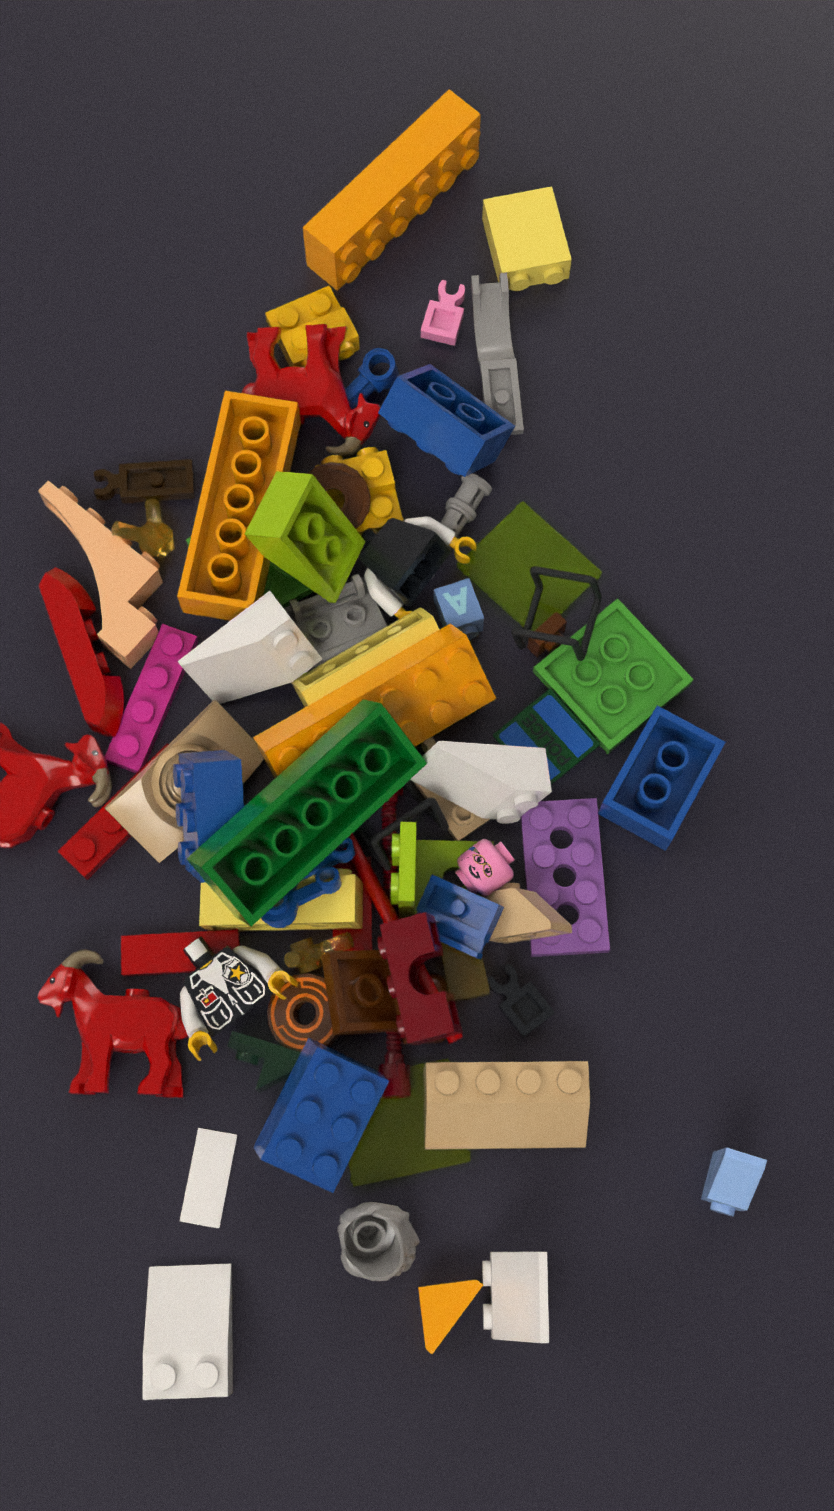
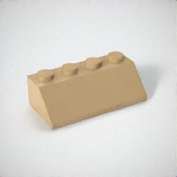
(506, 1105)

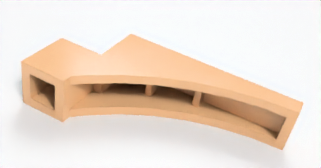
(121, 576)

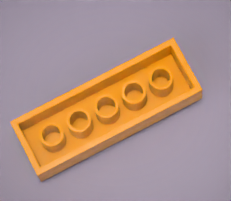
(392, 190)
(249, 445)
(419, 687)

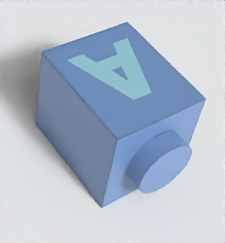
(460, 607)

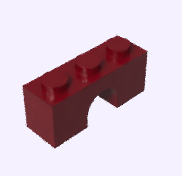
(407, 946)

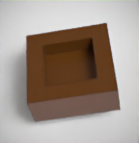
(553, 625)

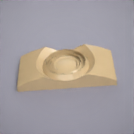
(150, 799)

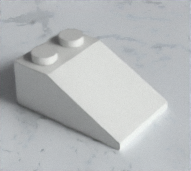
(251, 653)
(487, 778)
(517, 1296)
(188, 1332)

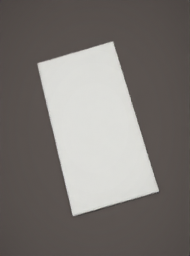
(208, 1178)

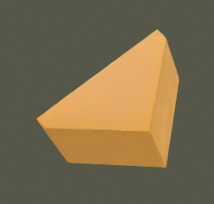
(442, 1307)

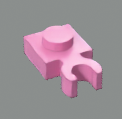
(444, 317)

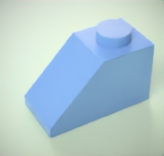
(732, 1180)

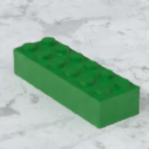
(307, 811)

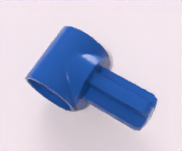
(368, 382)

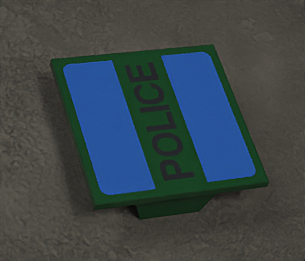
(553, 727)

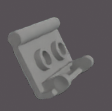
(338, 625)

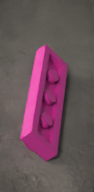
(150, 699)

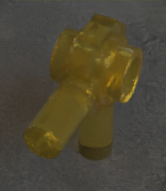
(153, 537)
(307, 955)

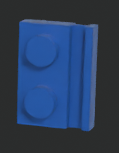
(460, 916)

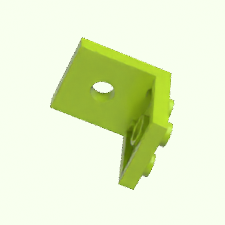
(417, 863)

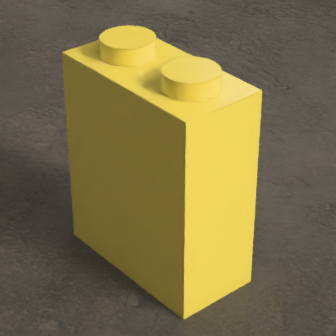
(527, 238)

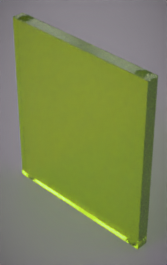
(505, 559)
(395, 1139)

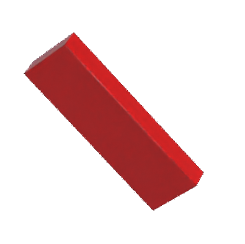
(164, 952)

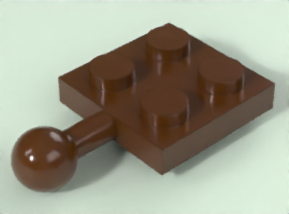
(360, 993)

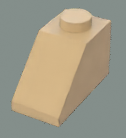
(525, 916)

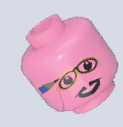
(485, 867)

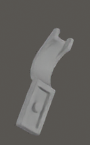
(495, 349)

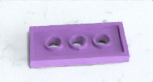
(583, 858)

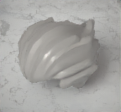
(376, 1241)

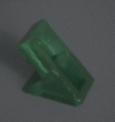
(277, 1059)

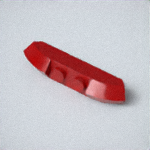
(69, 610)

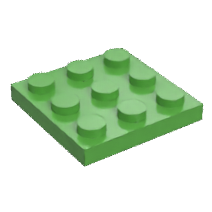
(619, 678)

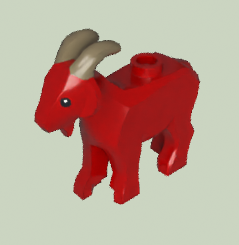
(316, 386)
(38, 780)
(119, 1025)

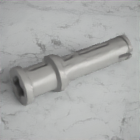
(463, 505)

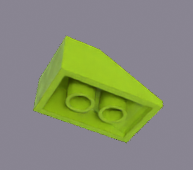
(305, 533)

